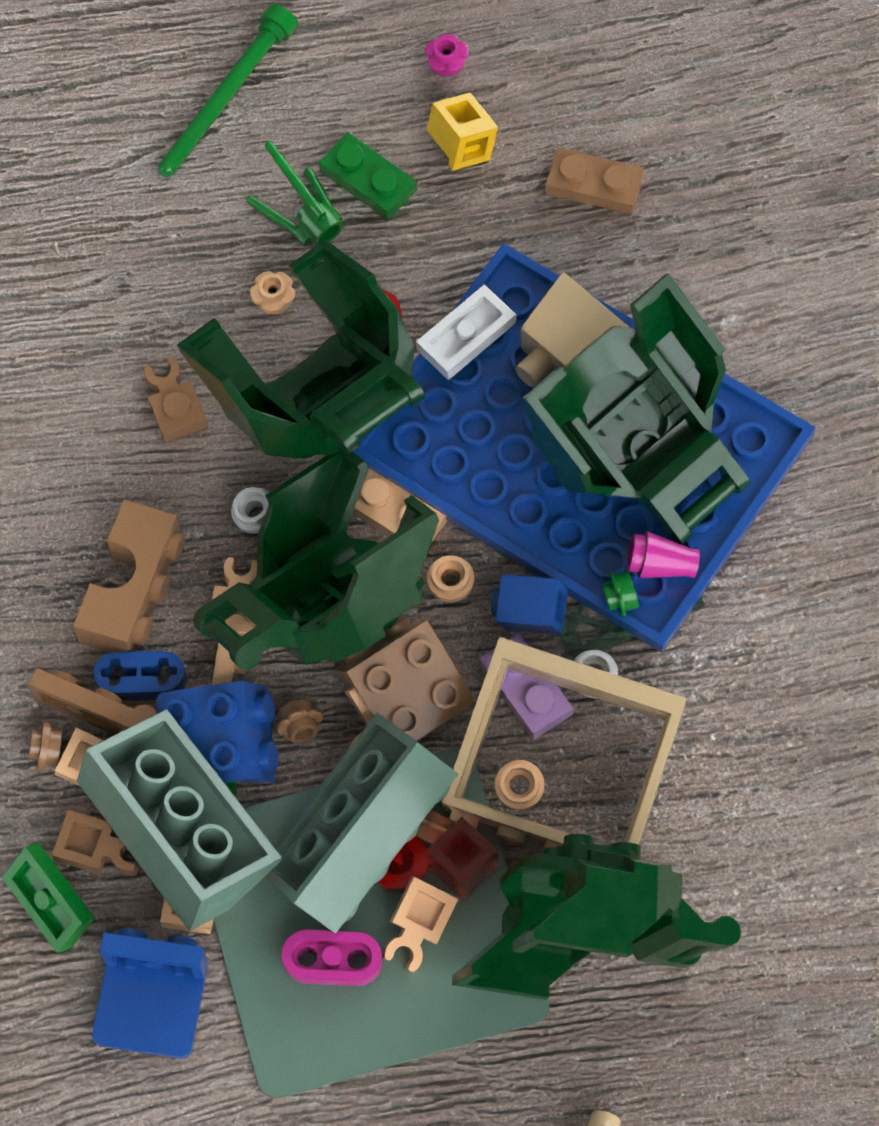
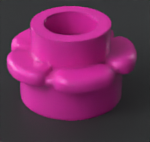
(446, 64)

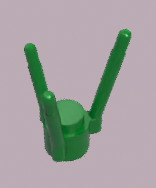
(317, 217)

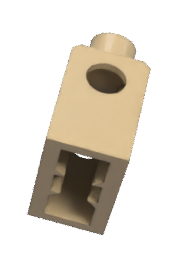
(561, 329)

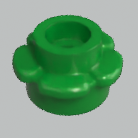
(620, 593)

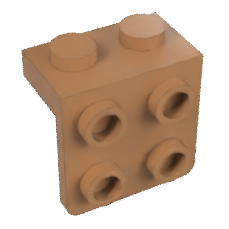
(408, 678)

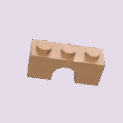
(120, 616)

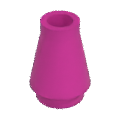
(658, 557)

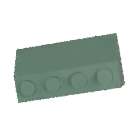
(177, 818)
(358, 822)

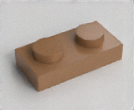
(594, 180)

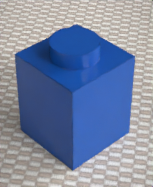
(530, 604)

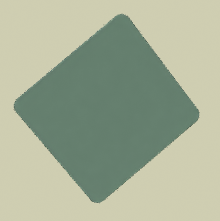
(330, 1033)

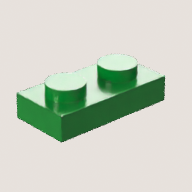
(368, 176)
(48, 898)

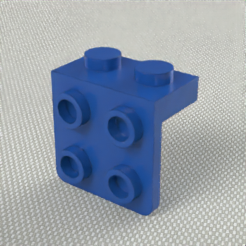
(229, 728)
(150, 993)

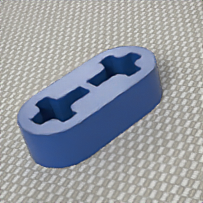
(135, 667)

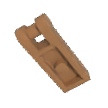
(96, 708)

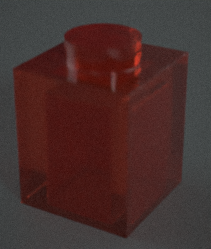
(462, 858)

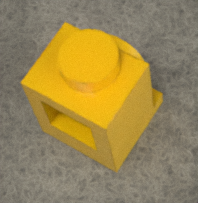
(462, 130)

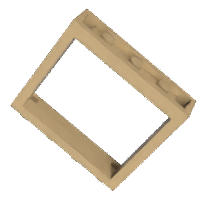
(576, 678)

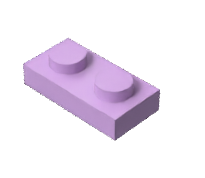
(532, 700)

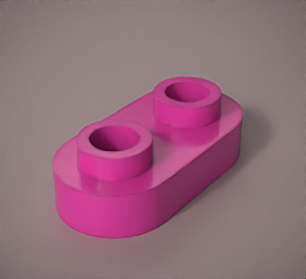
(333, 956)

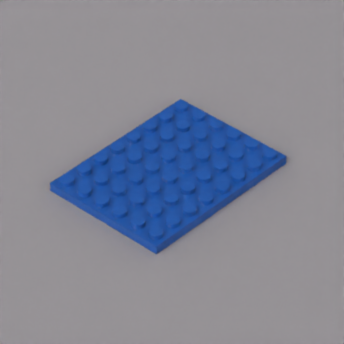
(475, 463)

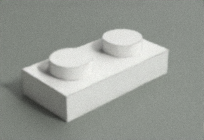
(466, 332)

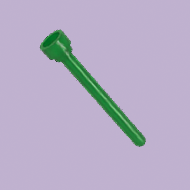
(275, 26)

